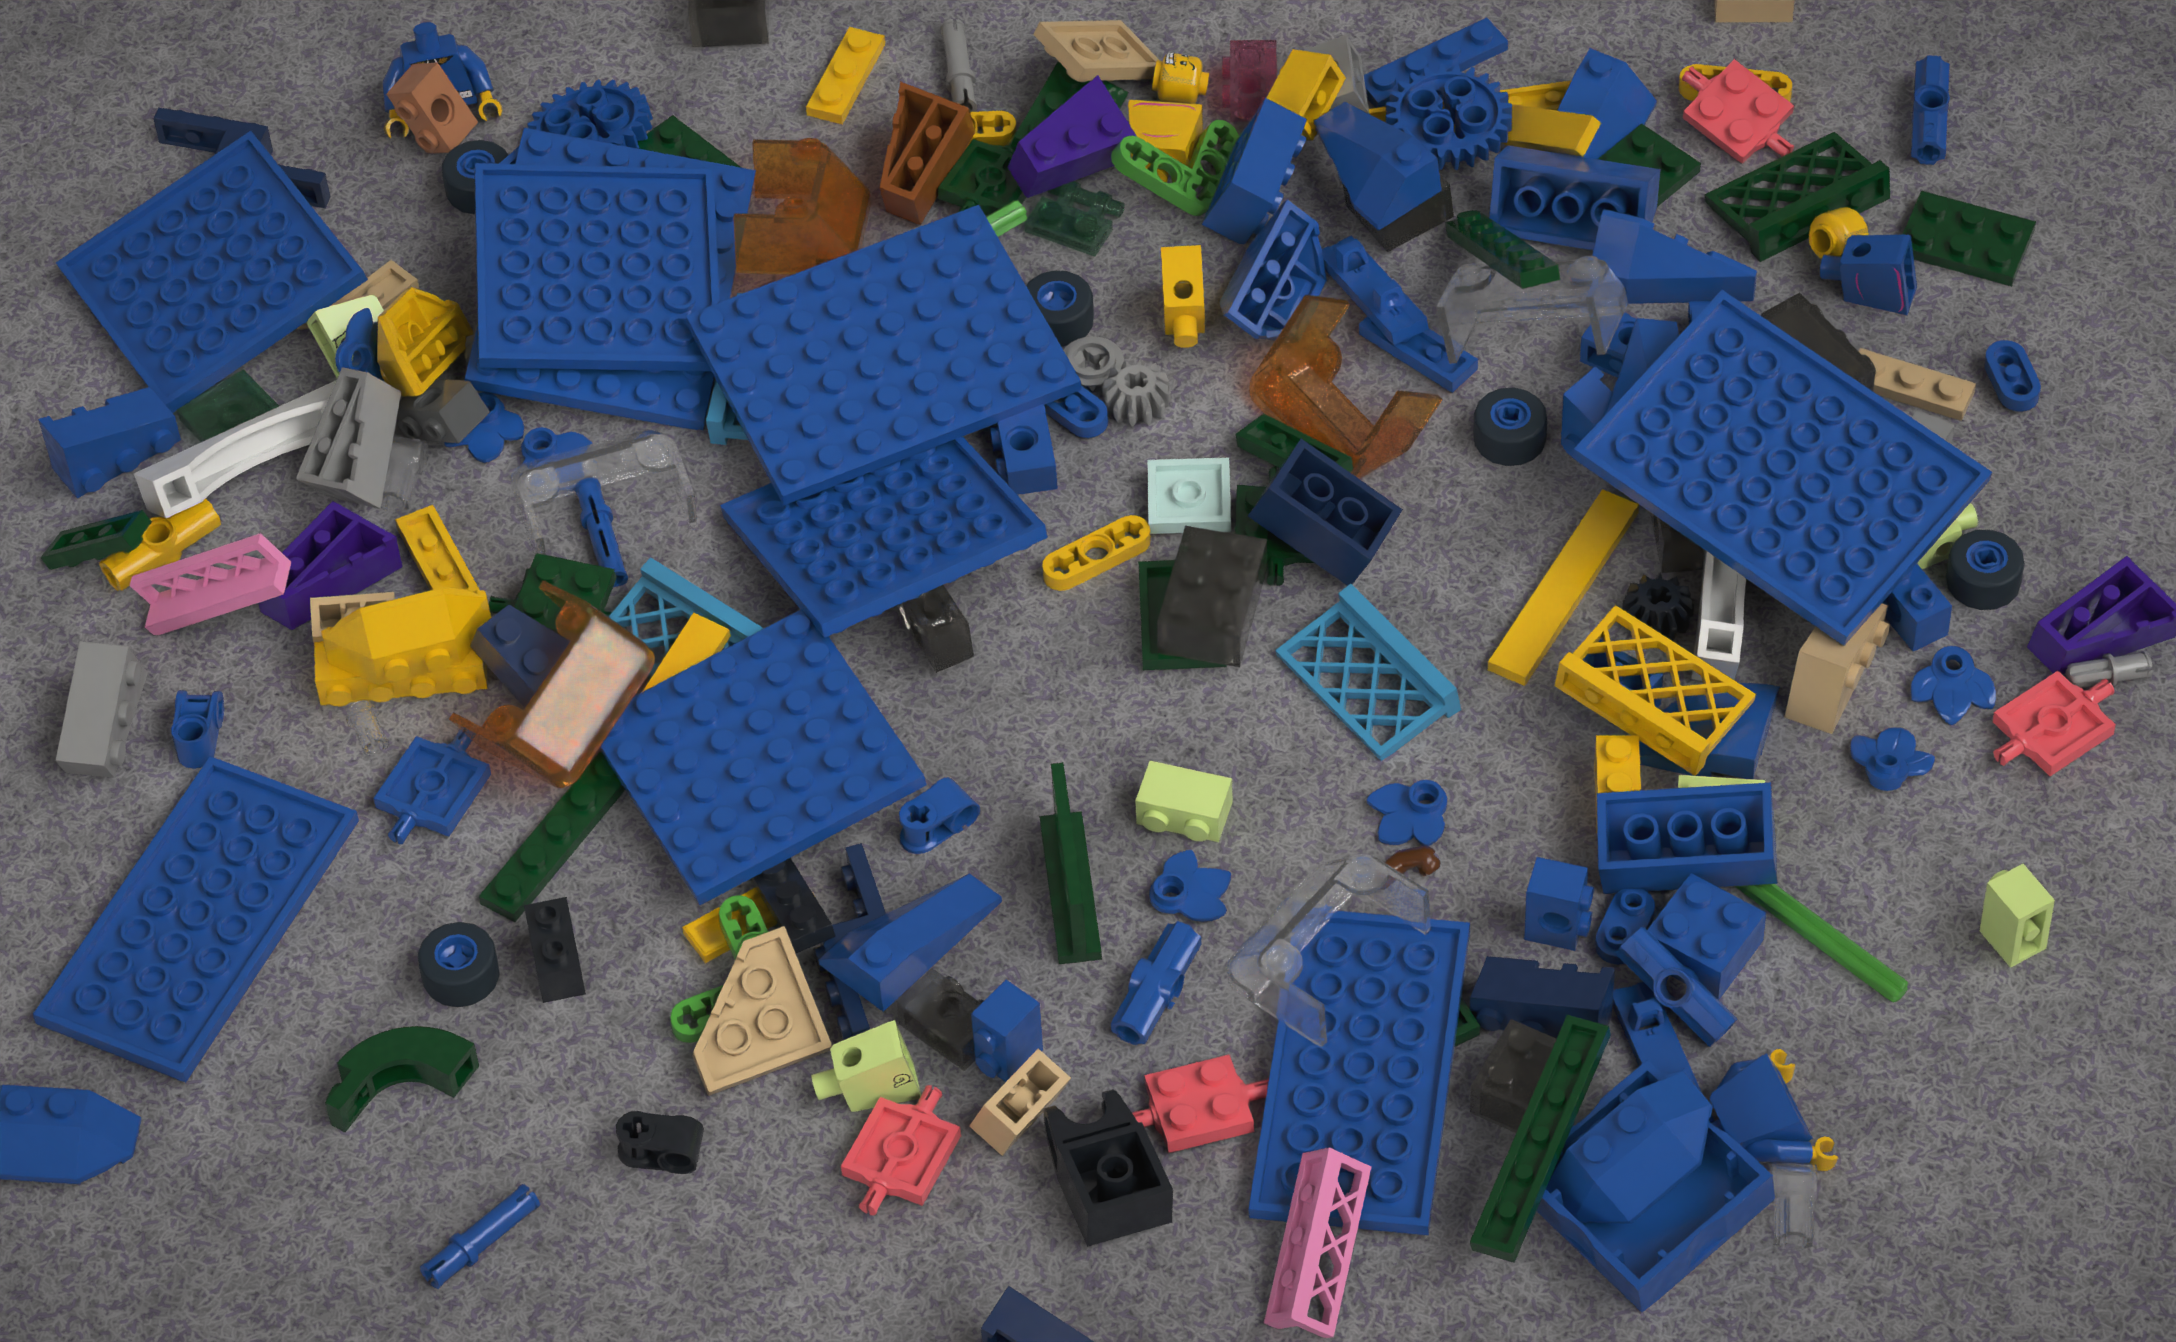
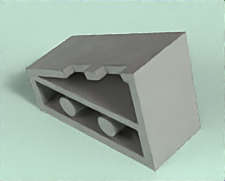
(353, 440)
(100, 709)

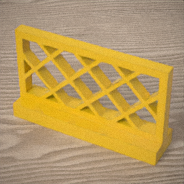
(1635, 709)

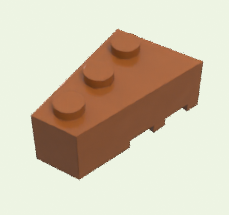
(923, 149)

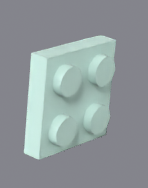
(1189, 494)

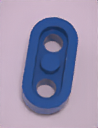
(2015, 378)
(1077, 409)
(1623, 921)

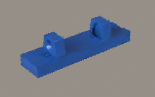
(1373, 290)
(1639, 1008)

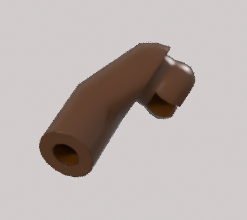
(1419, 857)

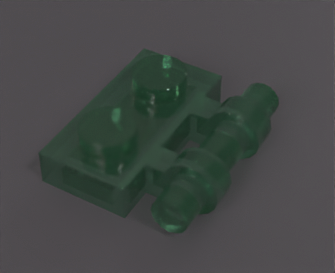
(1071, 226)

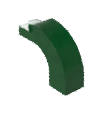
(398, 1057)

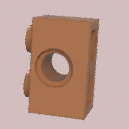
(431, 108)

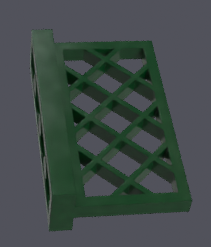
(1790, 225)
(1069, 878)

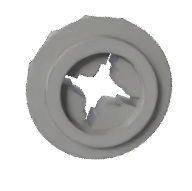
(1097, 351)

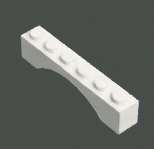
(203, 468)
(1720, 617)

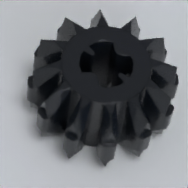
(1660, 604)

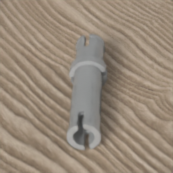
(960, 78)

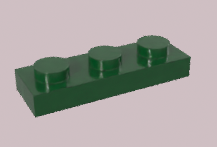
(1275, 440)
(97, 540)

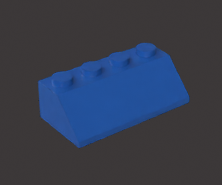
(1563, 195)
(1665, 834)

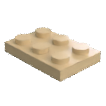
(1097, 49)

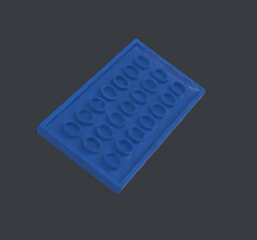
(196, 919)
(1379, 1077)

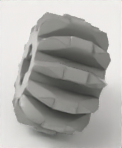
(1136, 392)

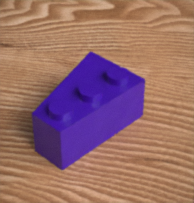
(1070, 141)
(332, 558)
(2109, 615)

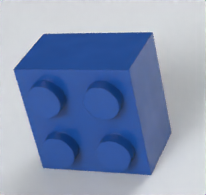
(1709, 932)

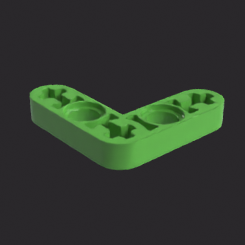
(1184, 179)
(733, 934)

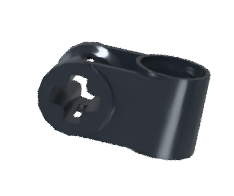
(663, 1143)

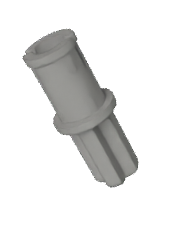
(2110, 668)

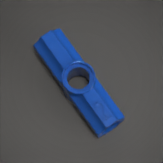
(1930, 110)
(1156, 983)
(1698, 1005)

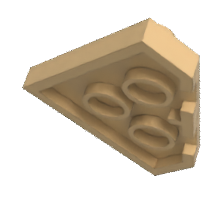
(760, 1017)

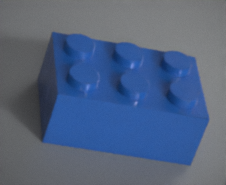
(1255, 172)

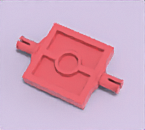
(1738, 111)
(2054, 723)
(1200, 1103)
(901, 1150)

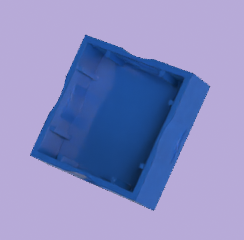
(1682, 1226)

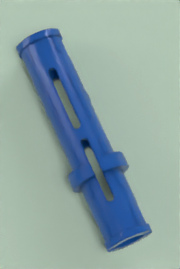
(591, 498)
(466, 1247)

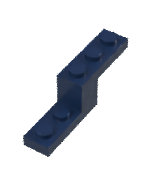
(216, 133)
(868, 907)

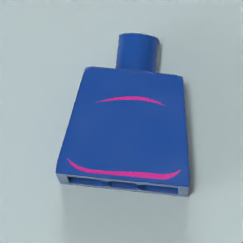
(1875, 271)

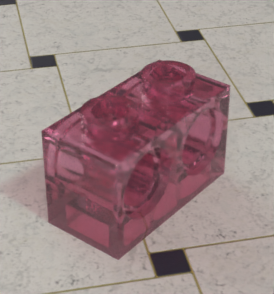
(1251, 76)

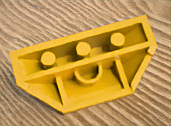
(419, 340)
(407, 634)

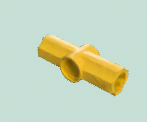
(161, 543)

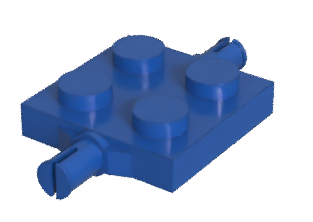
(432, 786)

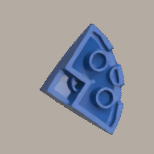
(1742, 745)

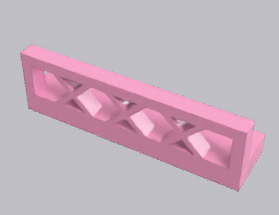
(219, 590)
(1306, 1230)

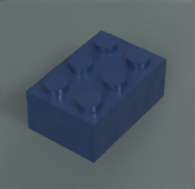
(1325, 513)

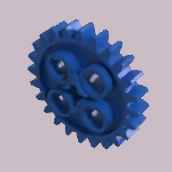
(1470, 103)
(597, 114)

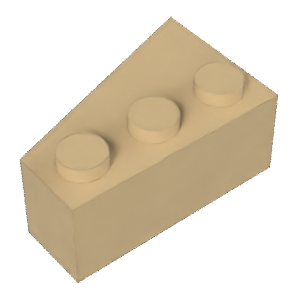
(1830, 672)

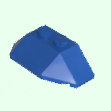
(1276, 274)
(62, 1134)
(1635, 1153)

